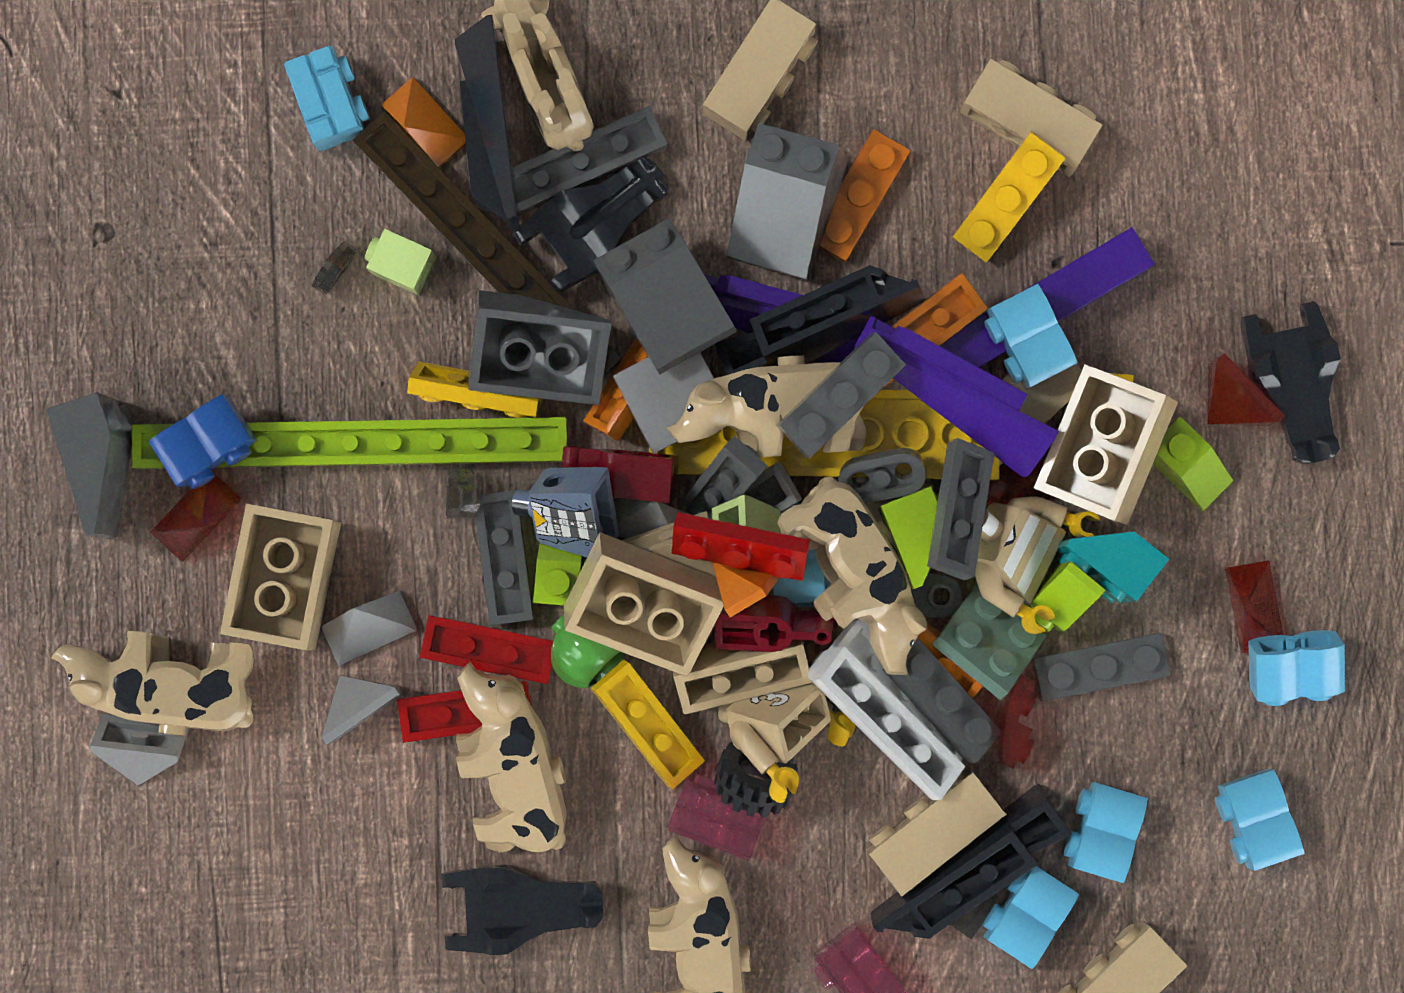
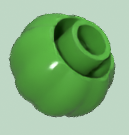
(581, 660)

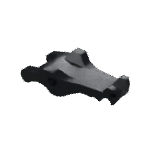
(594, 219)
(1297, 375)
(514, 907)

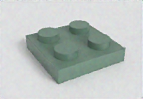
(987, 643)

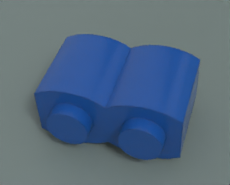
(203, 442)

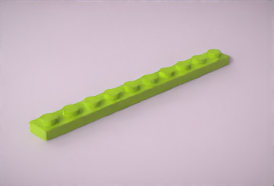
(386, 442)

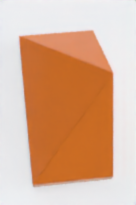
(425, 122)
(741, 587)

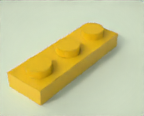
(1009, 196)
(446, 383)
(647, 724)

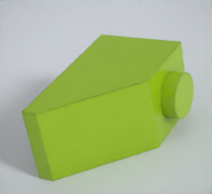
(1191, 464)
(912, 526)
(555, 575)
(1067, 593)

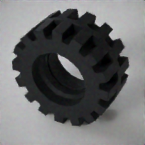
(742, 789)

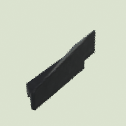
(487, 123)
(820, 320)
(976, 870)

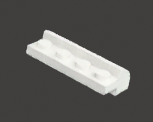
(876, 705)

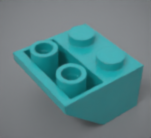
(1117, 562)

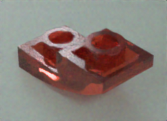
(1014, 740)

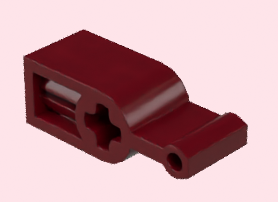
(631, 473)
(755, 627)

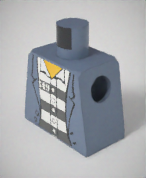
(569, 507)

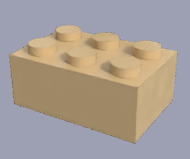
(1106, 444)
(280, 577)
(643, 604)

